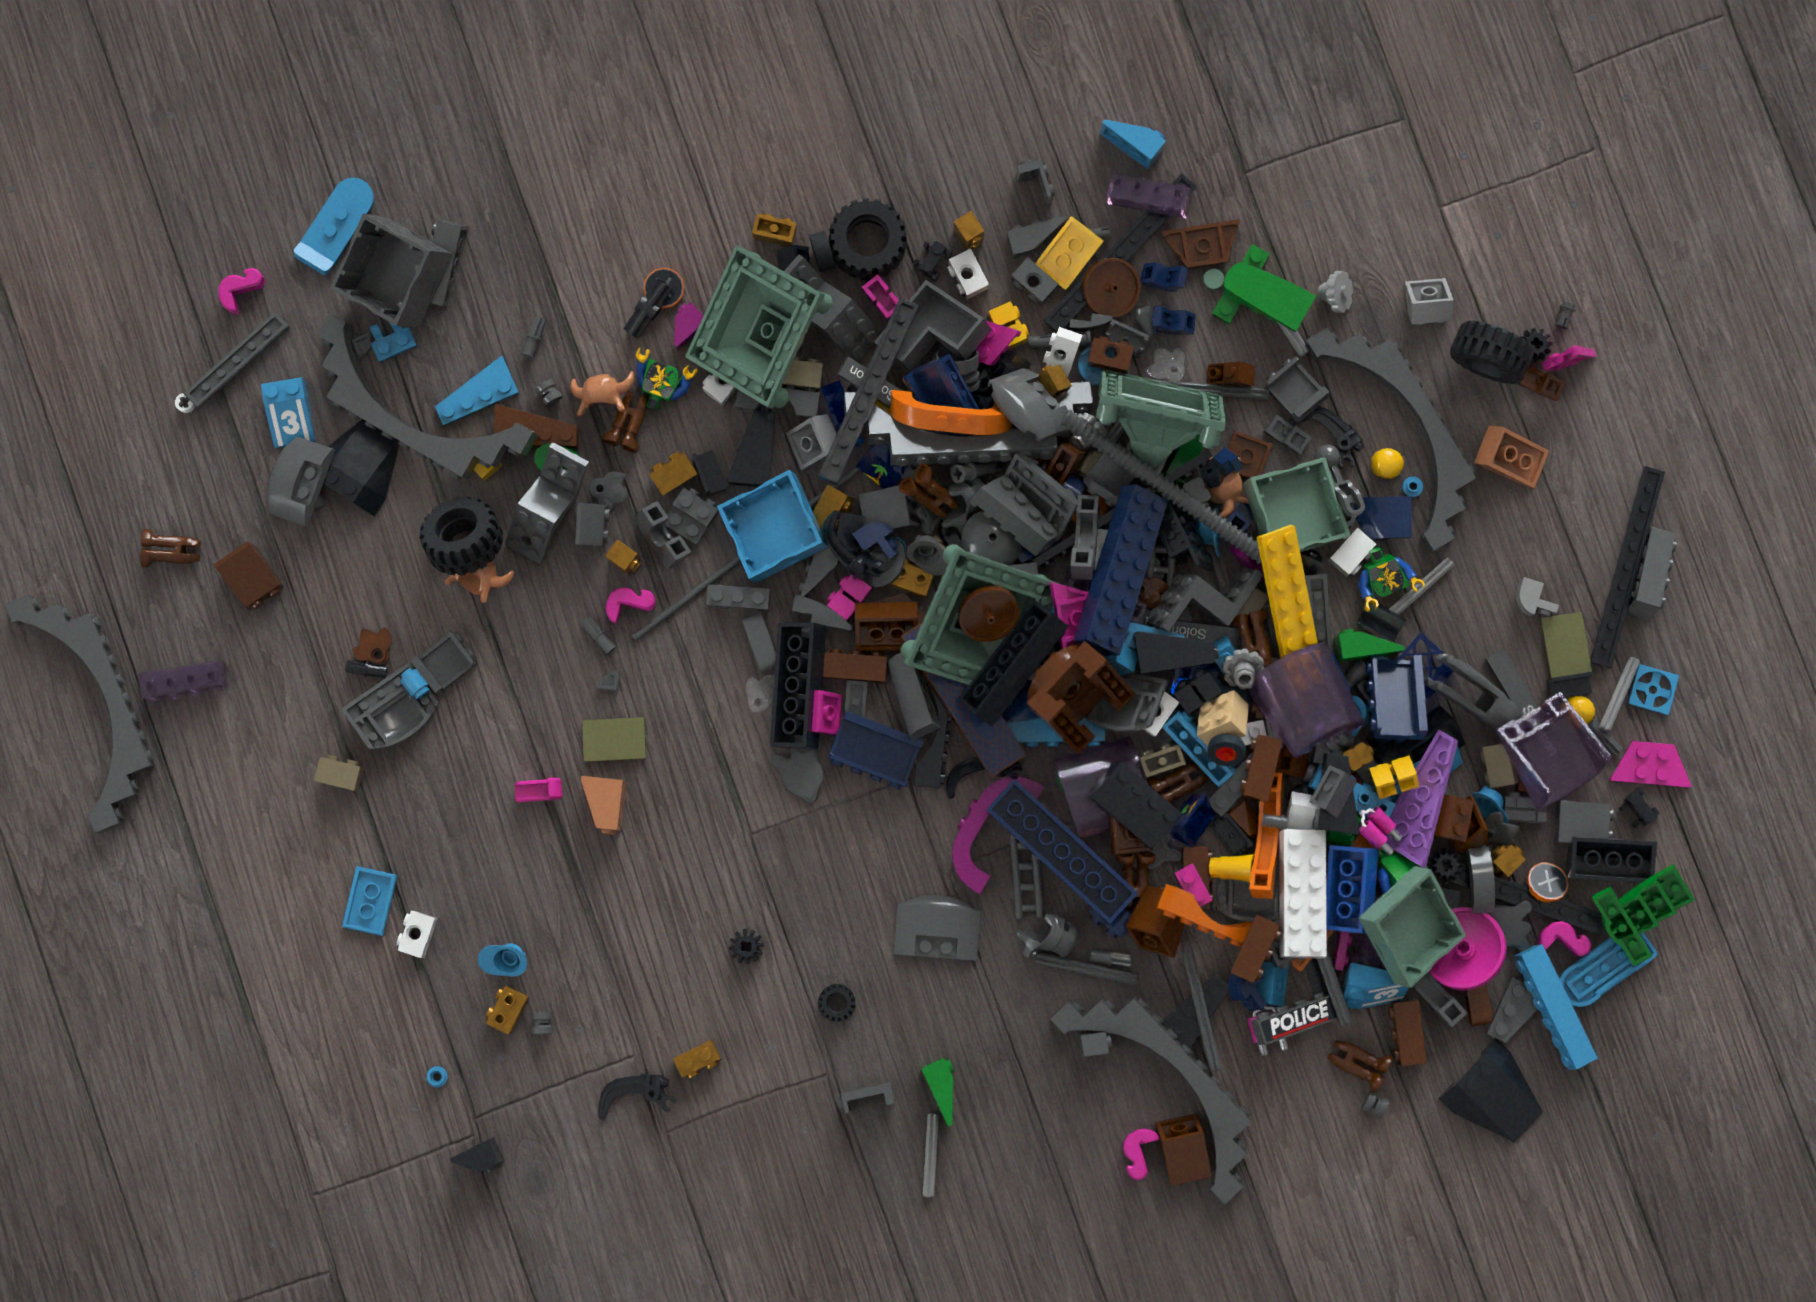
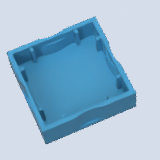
(772, 526)

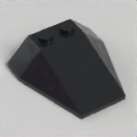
(362, 466)
(1494, 1094)

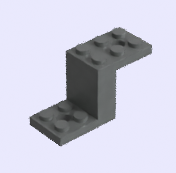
(843, 318)
(546, 503)
(1216, 606)

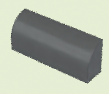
(913, 698)

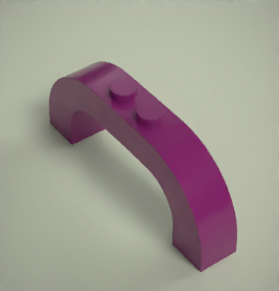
(969, 827)

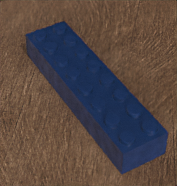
(1120, 570)
(1061, 851)

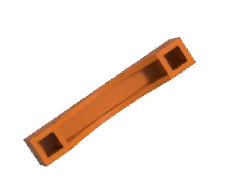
(1266, 851)
(1184, 905)

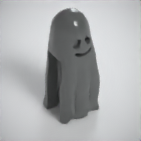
(1492, 706)

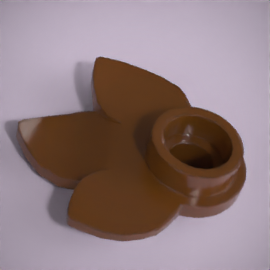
(1151, 592)
(373, 643)

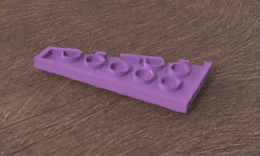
(1420, 807)

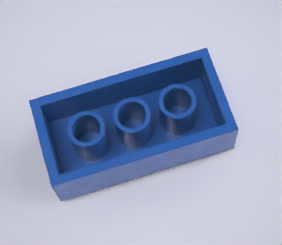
(1349, 886)

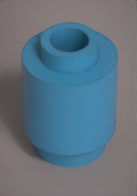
(414, 683)

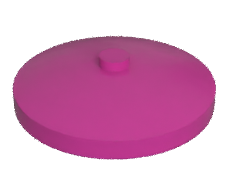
(1476, 956)

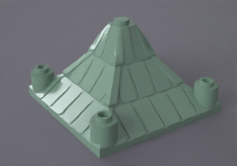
(755, 326)
(1159, 414)
(941, 643)

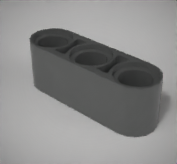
(760, 642)

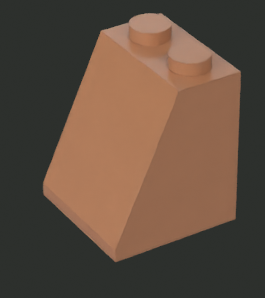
(606, 802)

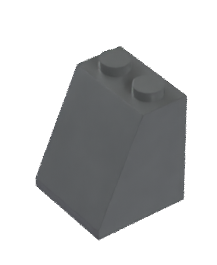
(889, 508)

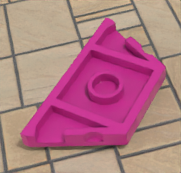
(996, 343)
(1568, 358)
(1068, 607)
(1651, 765)

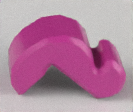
(235, 285)
(627, 597)
(538, 790)
(1566, 935)
(1133, 1151)

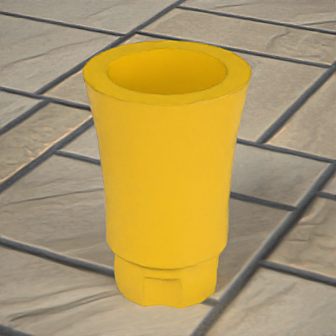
(1232, 867)

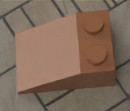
(1511, 456)

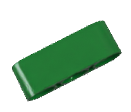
(1185, 454)

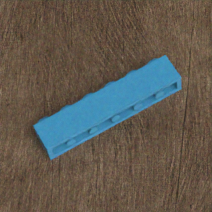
(1036, 732)
(1555, 1007)

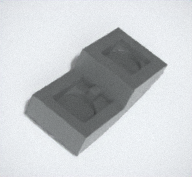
(1097, 321)
(1286, 434)

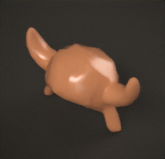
(601, 389)
(1228, 493)
(482, 580)

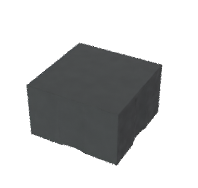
(391, 270)

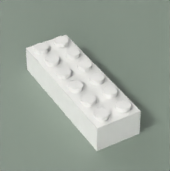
(1302, 893)

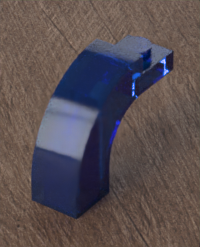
(834, 399)

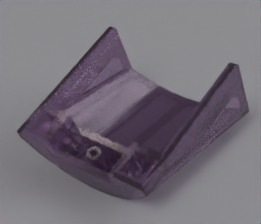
(1306, 698)
(1553, 751)
(1082, 773)

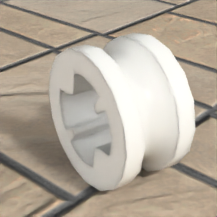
(178, 402)

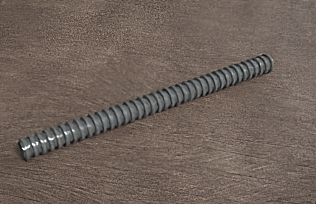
(1161, 484)

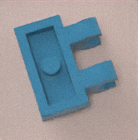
(392, 344)

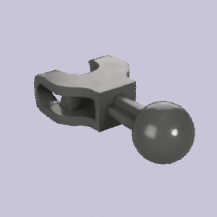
(1345, 492)

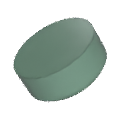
(1213, 279)

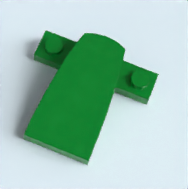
(1262, 293)
(1642, 910)

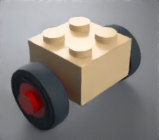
(1223, 724)

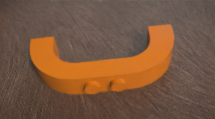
(945, 418)

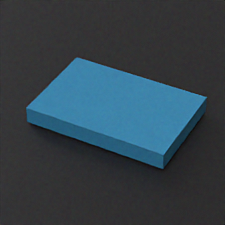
(369, 901)

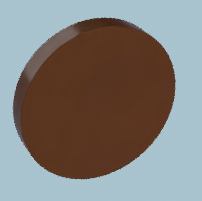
(1111, 287)
(988, 613)

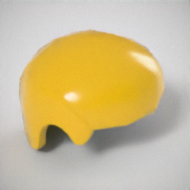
(1387, 463)
(1583, 707)

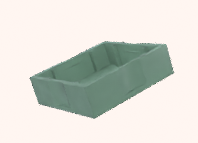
(1298, 498)
(1412, 926)

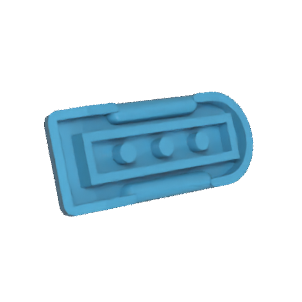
(335, 225)
(1599, 972)

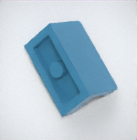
(1273, 986)

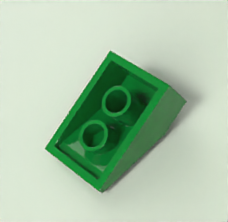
(1359, 645)
(941, 1084)

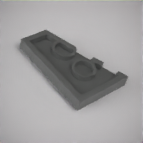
(1512, 1012)

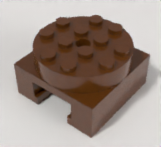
(1071, 687)

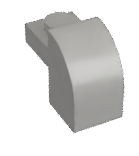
(1528, 599)

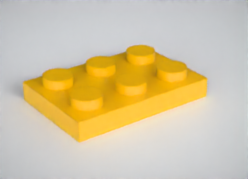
(1069, 252)

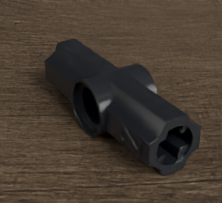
(648, 308)

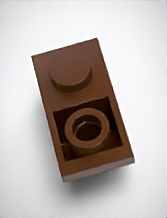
(1231, 374)

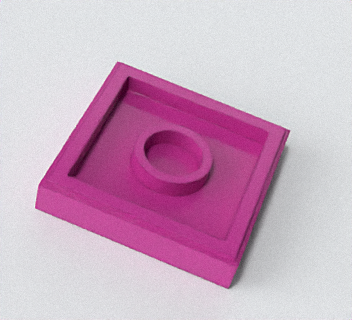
(826, 712)

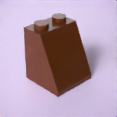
(249, 575)
(1454, 819)
(1151, 928)
(1183, 1149)

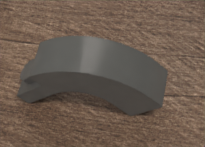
(1481, 880)

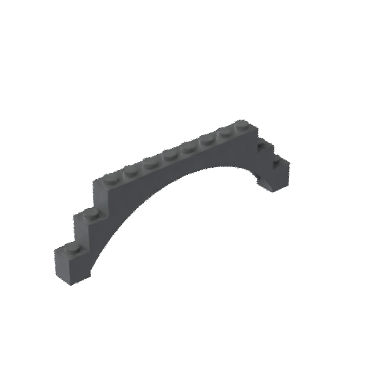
(355, 395)
(916, 446)
(1448, 460)
(129, 746)
(1139, 1024)

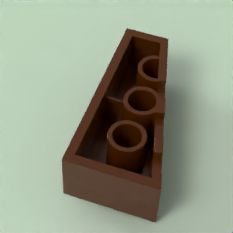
(548, 429)

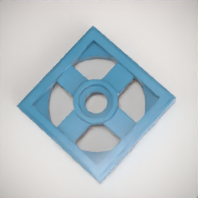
(1655, 679)

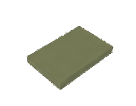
(1565, 644)
(614, 739)

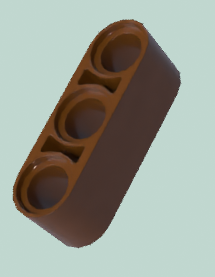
(1478, 1006)

